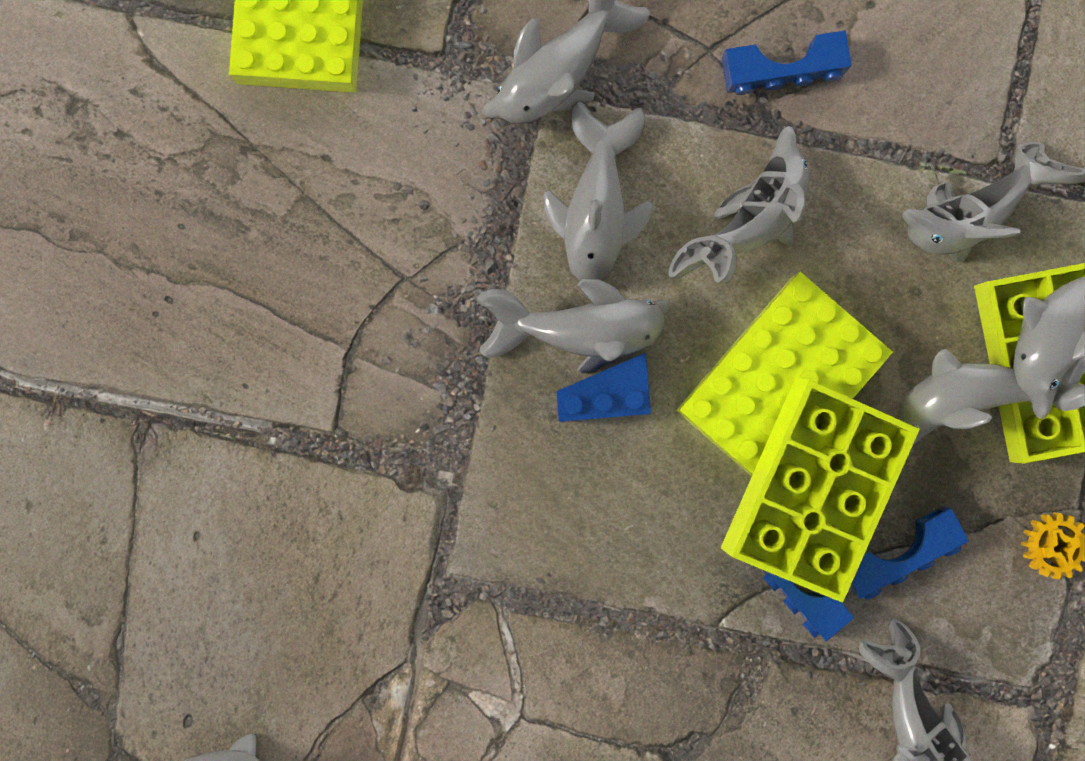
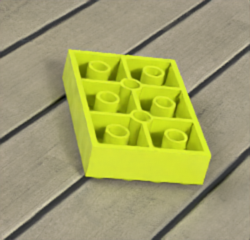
(296, 44)
(1001, 317)
(793, 336)
(819, 489)

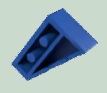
(611, 393)

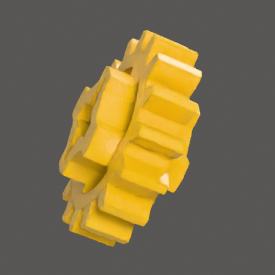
(1046, 536)

